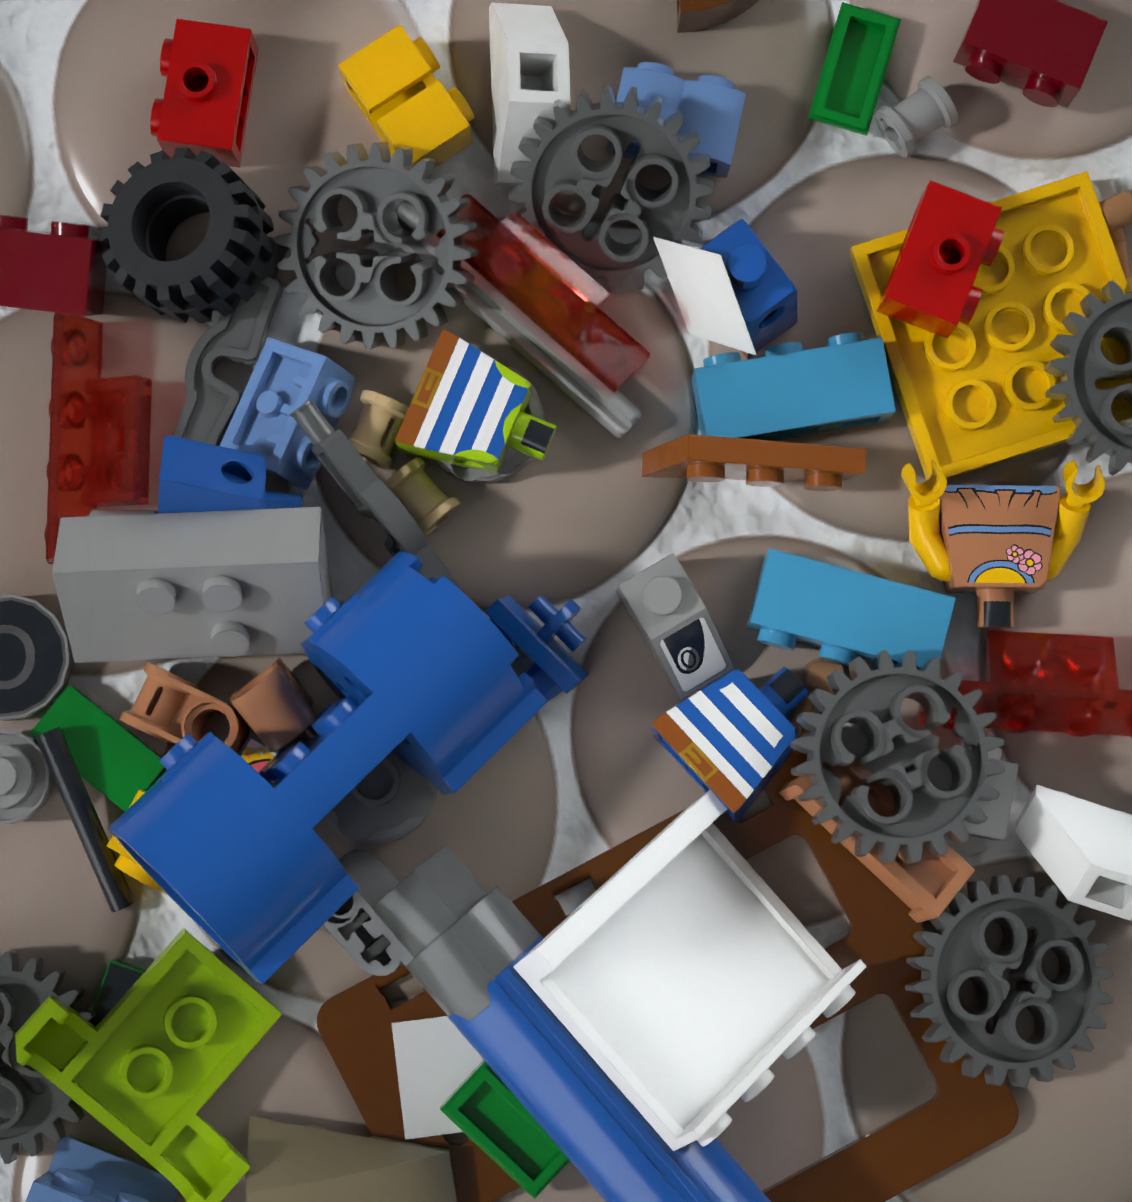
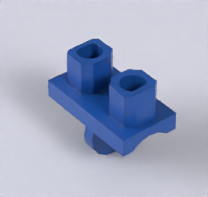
(553, 667)

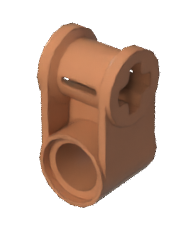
(275, 706)
(174, 707)

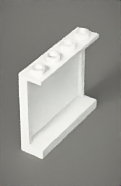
(687, 978)

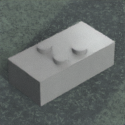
(190, 583)

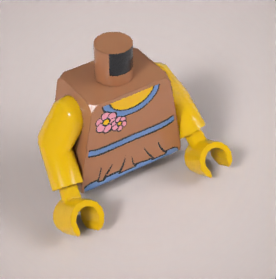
(997, 536)

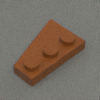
(756, 461)

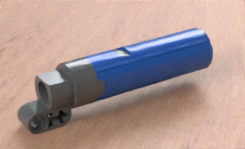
(464, 955)

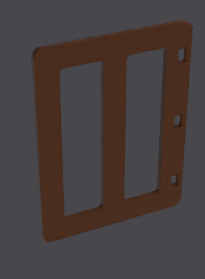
(873, 1168)

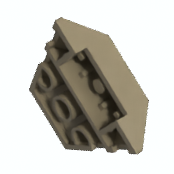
(333, 1166)

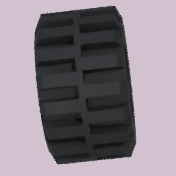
(152, 208)

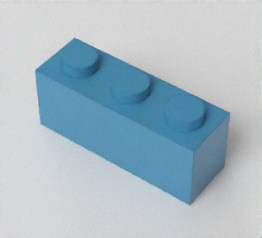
(795, 390)
(845, 612)

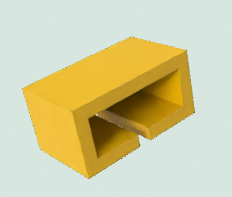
(404, 99)

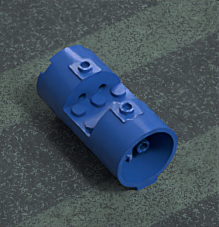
(412, 678)

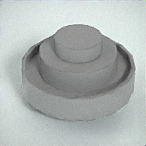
(23, 777)

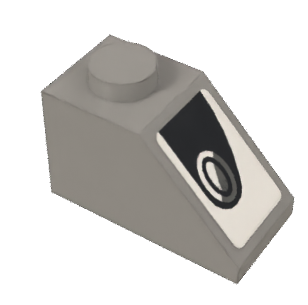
(675, 626)

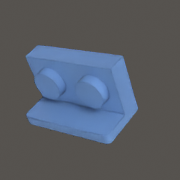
(277, 387)
(97, 1175)

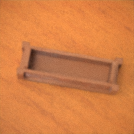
(922, 885)

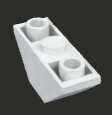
(526, 78)
(1081, 848)

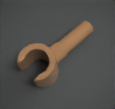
(1117, 215)
(813, 678)

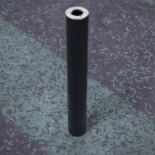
(85, 819)

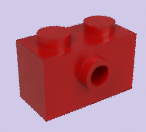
(205, 90)
(941, 259)

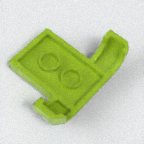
(159, 1062)

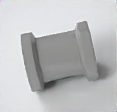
(916, 116)

